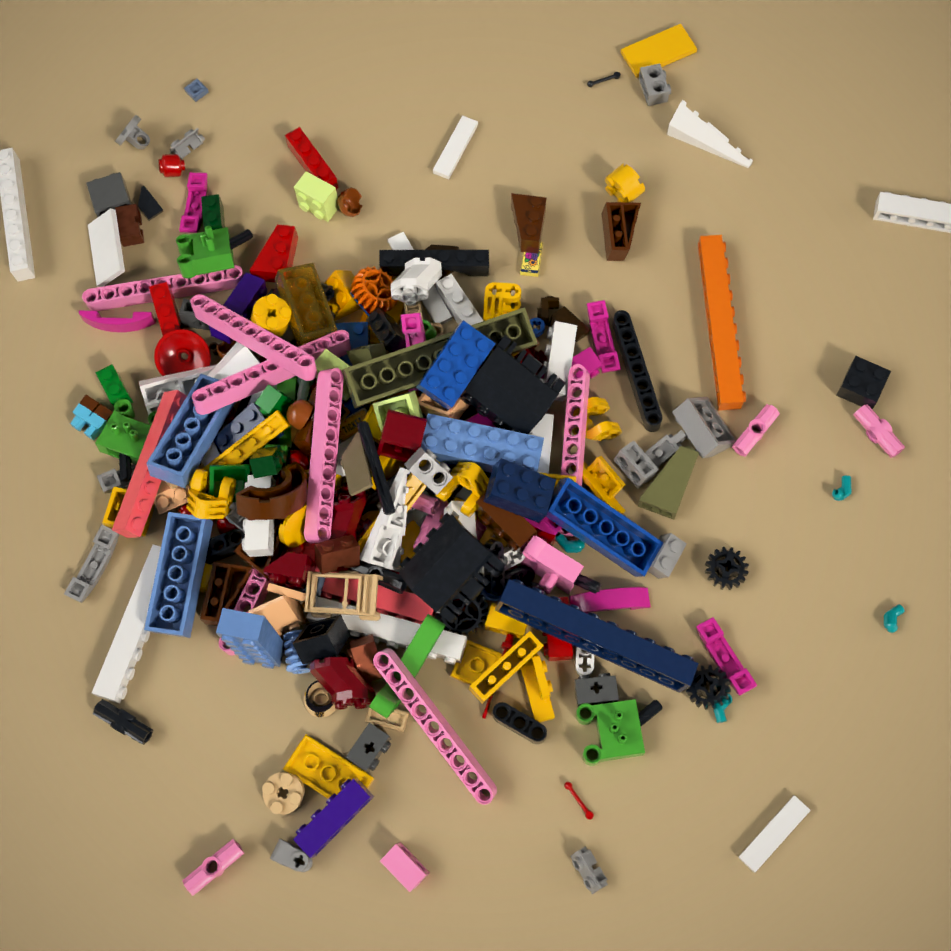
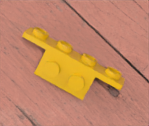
(603, 482)
(538, 688)

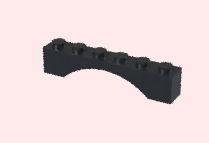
(462, 261)

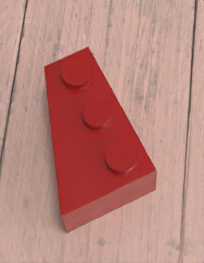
(276, 253)

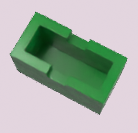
(113, 384)
(273, 400)

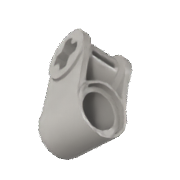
(288, 856)

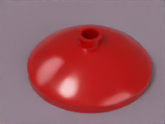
(170, 349)

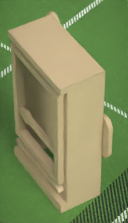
(365, 596)

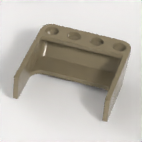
(357, 468)

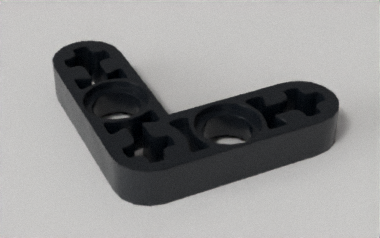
(499, 581)

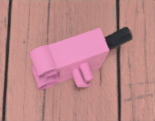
(556, 568)

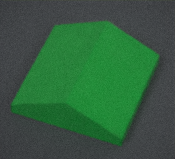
(218, 472)

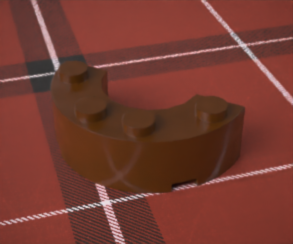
(275, 501)

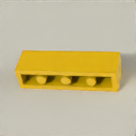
(505, 667)

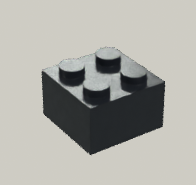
(863, 382)
(321, 639)

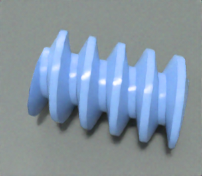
(295, 665)

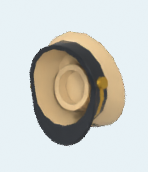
(318, 700)

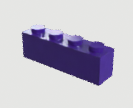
(242, 300)
(333, 817)

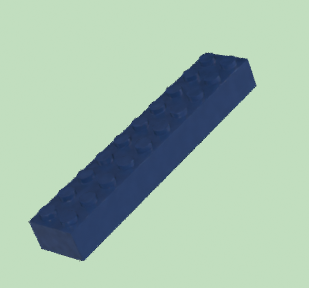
(596, 636)

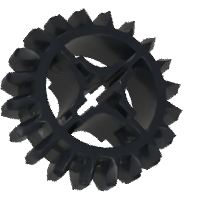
(475, 617)

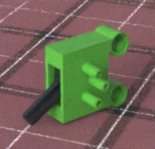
(208, 251)
(124, 437)
(617, 729)

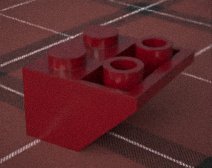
(401, 435)
(290, 569)

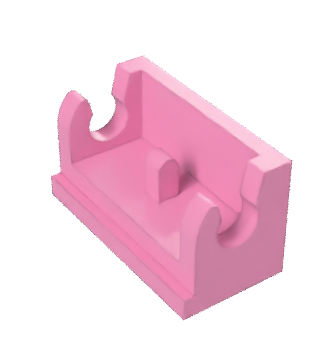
(404, 866)

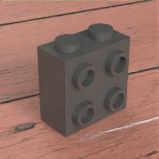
(108, 193)

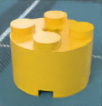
(624, 184)
(271, 314)

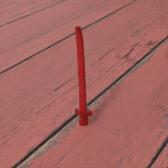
(506, 646)

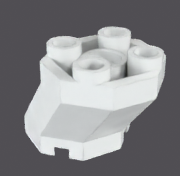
(416, 280)

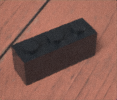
(386, 330)

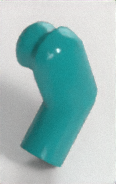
(845, 489)
(572, 546)
(890, 618)
(719, 711)

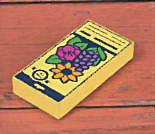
(531, 263)

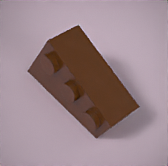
(529, 220)
(618, 228)
(223, 590)

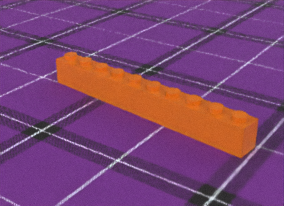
(720, 323)

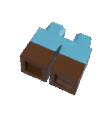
(90, 413)

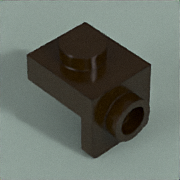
(547, 303)

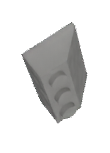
(704, 426)

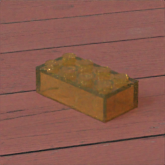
(308, 304)

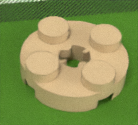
(271, 791)

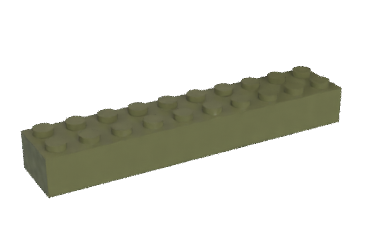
(407, 366)

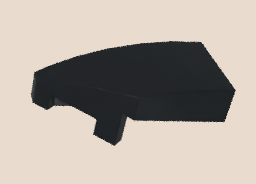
(148, 204)

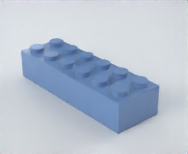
(186, 440)
(476, 443)
(178, 575)
(251, 638)

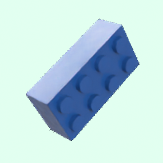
(455, 365)

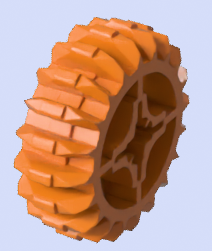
(373, 289)

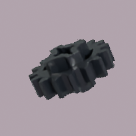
(719, 567)
(717, 684)

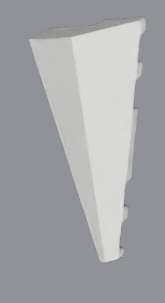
(694, 131)
(234, 361)
(153, 388)
(385, 538)

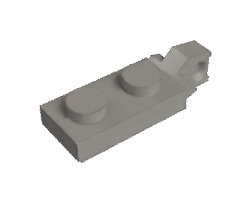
(665, 448)

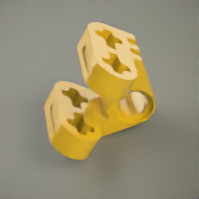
(501, 302)
(603, 430)
(472, 478)
(208, 506)

